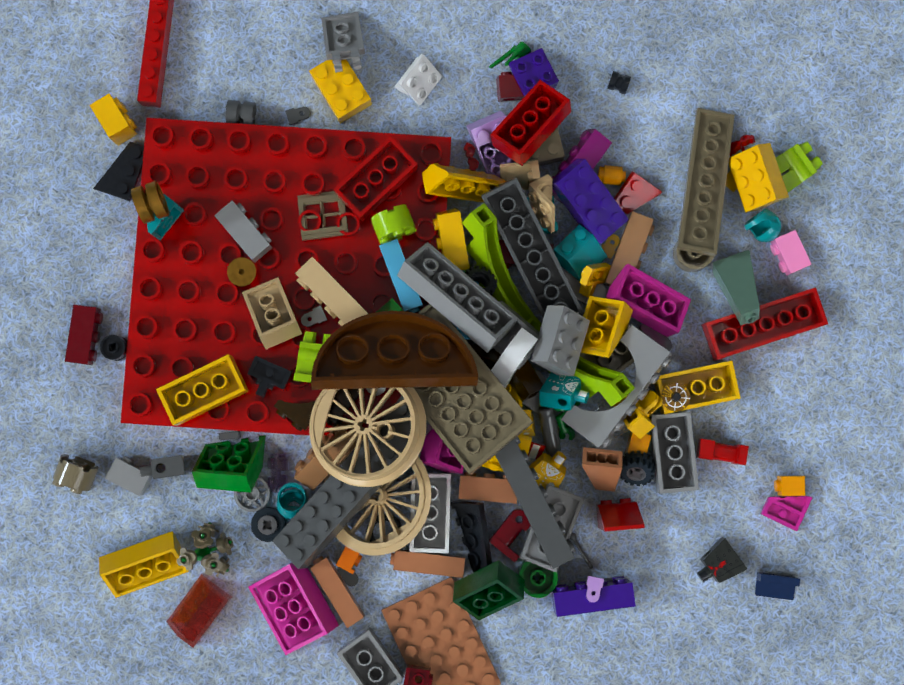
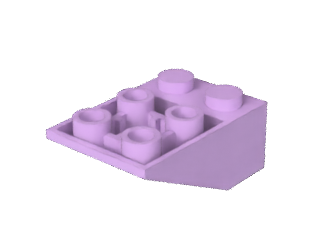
(480, 136)

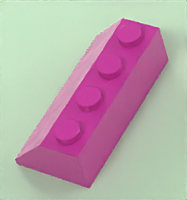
(650, 300)

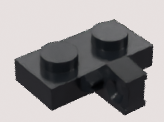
(268, 375)

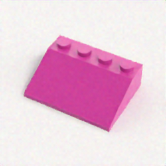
(294, 607)

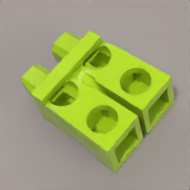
(798, 164)
(307, 355)

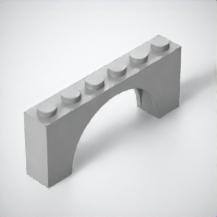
(649, 361)

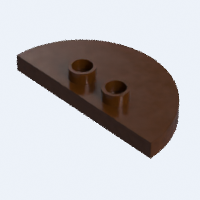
(393, 352)

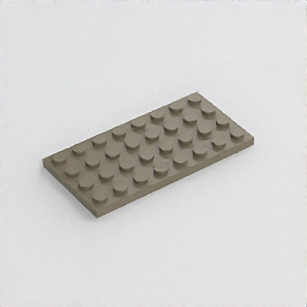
(472, 419)

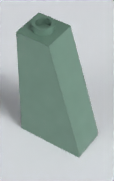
(738, 285)

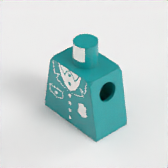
(562, 392)

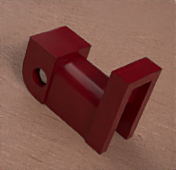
(509, 532)

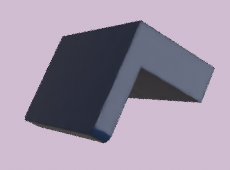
(776, 586)

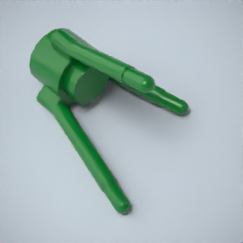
(517, 52)

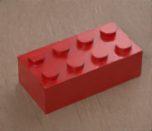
(531, 122)
(376, 178)

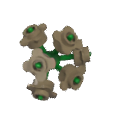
(203, 553)

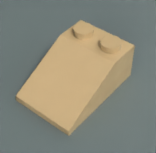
(271, 313)

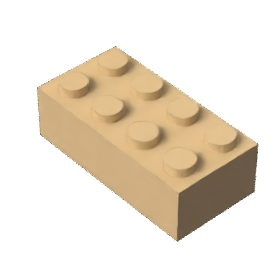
(329, 292)

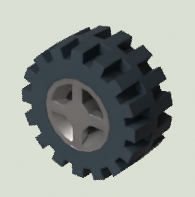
(637, 468)

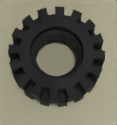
(483, 277)

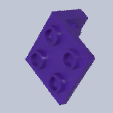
(531, 69)

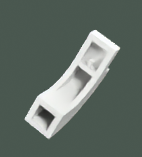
(513, 356)

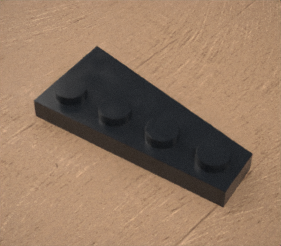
(474, 528)

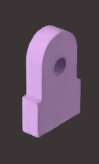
(594, 584)

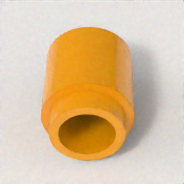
(611, 174)

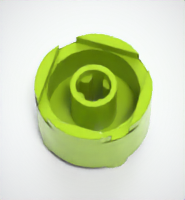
(393, 224)

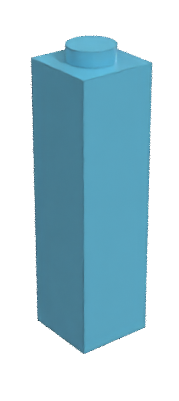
(394, 260)

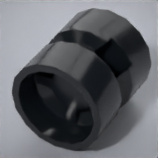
(114, 347)

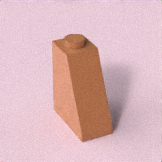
(602, 467)

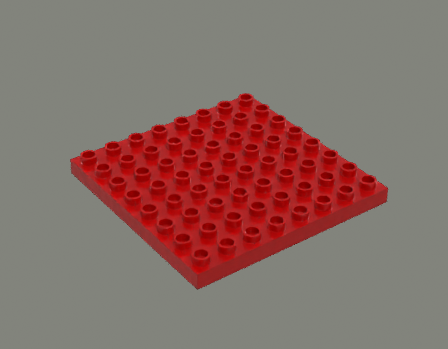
(181, 292)

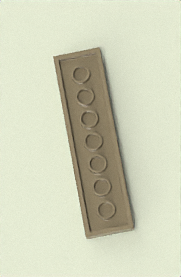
(706, 182)

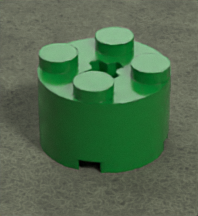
(537, 588)

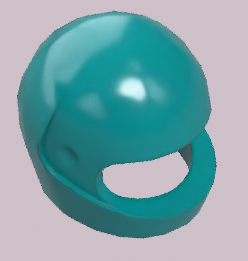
(767, 222)
(287, 497)

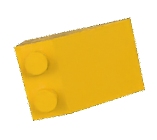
(606, 326)

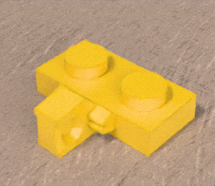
(591, 276)

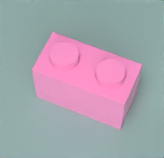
(790, 253)

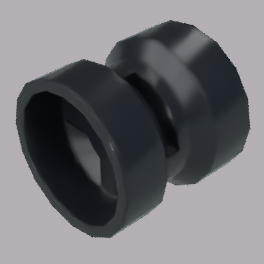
(619, 83)

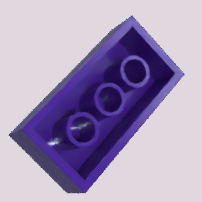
(588, 200)
(573, 600)

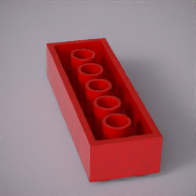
(775, 322)

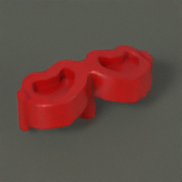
(739, 145)
(469, 153)

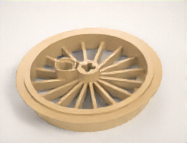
(389, 473)
(400, 536)

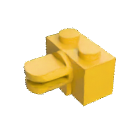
(639, 421)

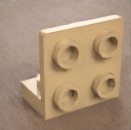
(525, 174)
(541, 202)

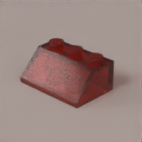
(198, 611)

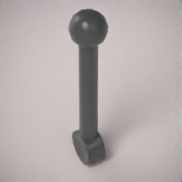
(573, 537)

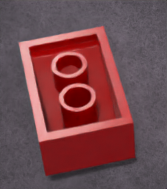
(619, 515)

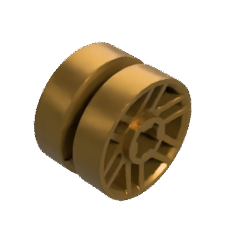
(150, 202)

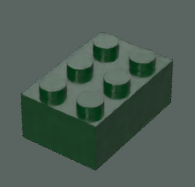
(488, 590)

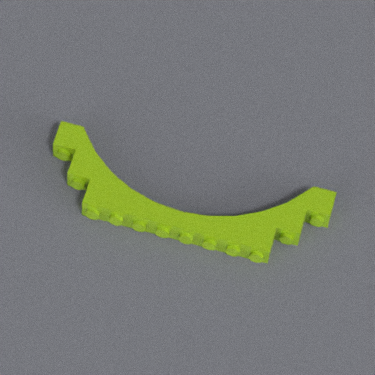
(487, 253)

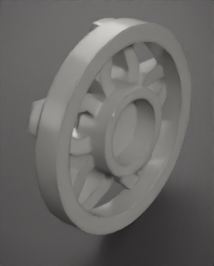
(253, 496)

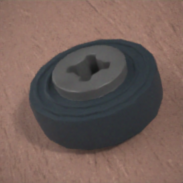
(274, 524)

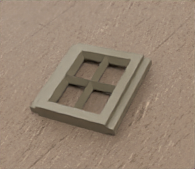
(324, 232)

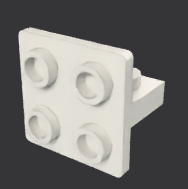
(419, 79)

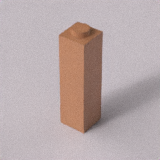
(428, 563)
(337, 591)

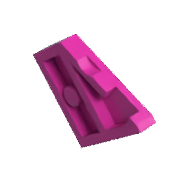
(786, 510)

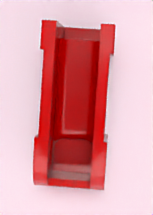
(722, 452)

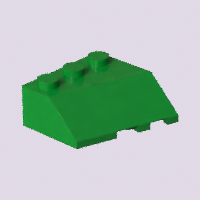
(230, 466)

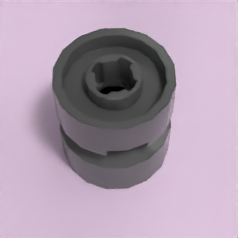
(240, 113)

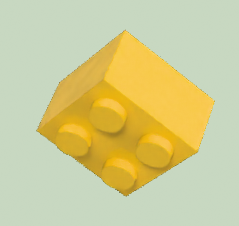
(114, 119)

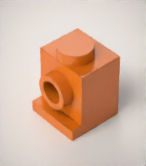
(348, 560)

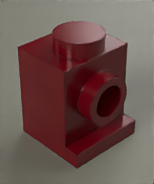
(413, 671)

